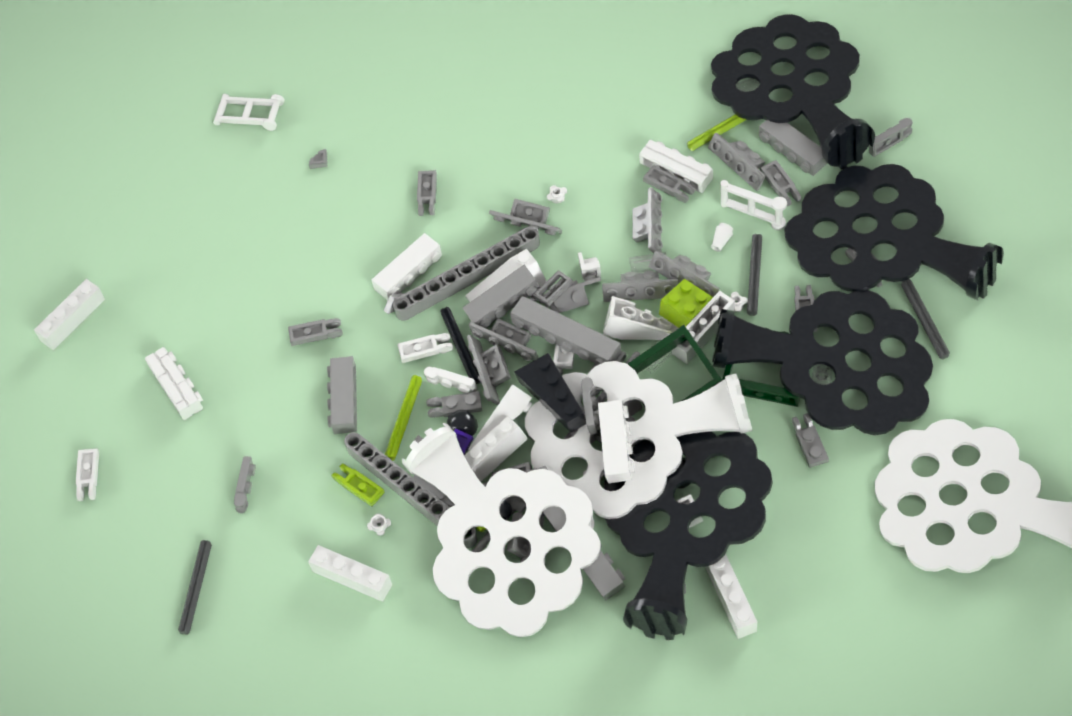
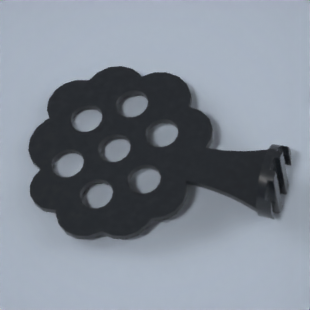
(838, 134)
(966, 265)
(798, 352)
(660, 601)

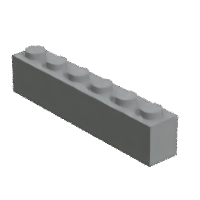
(564, 332)
(600, 572)

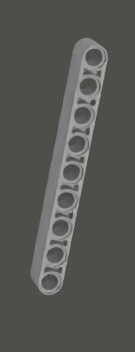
(473, 266)
(401, 484)

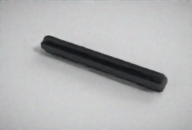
(460, 344)

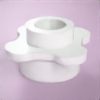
(557, 198)
(741, 301)
(376, 519)

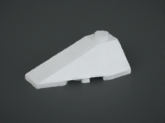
(506, 269)
(511, 405)

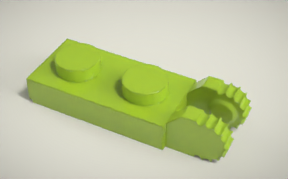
(359, 485)

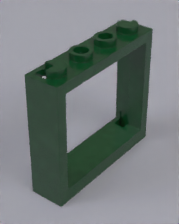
(668, 344)
(764, 391)

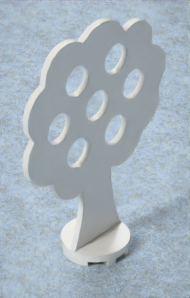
(713, 410)
(443, 465)
(1012, 509)

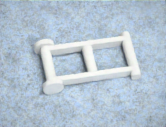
(268, 123)
(778, 204)

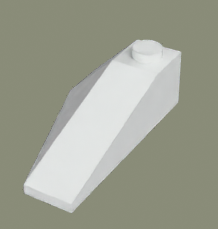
(630, 323)

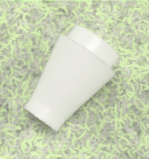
(722, 235)

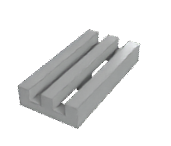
(555, 290)

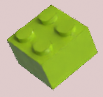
(683, 303)

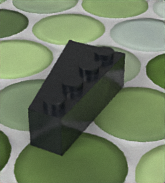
(548, 386)

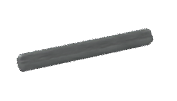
(754, 278)
(925, 319)
(194, 587)

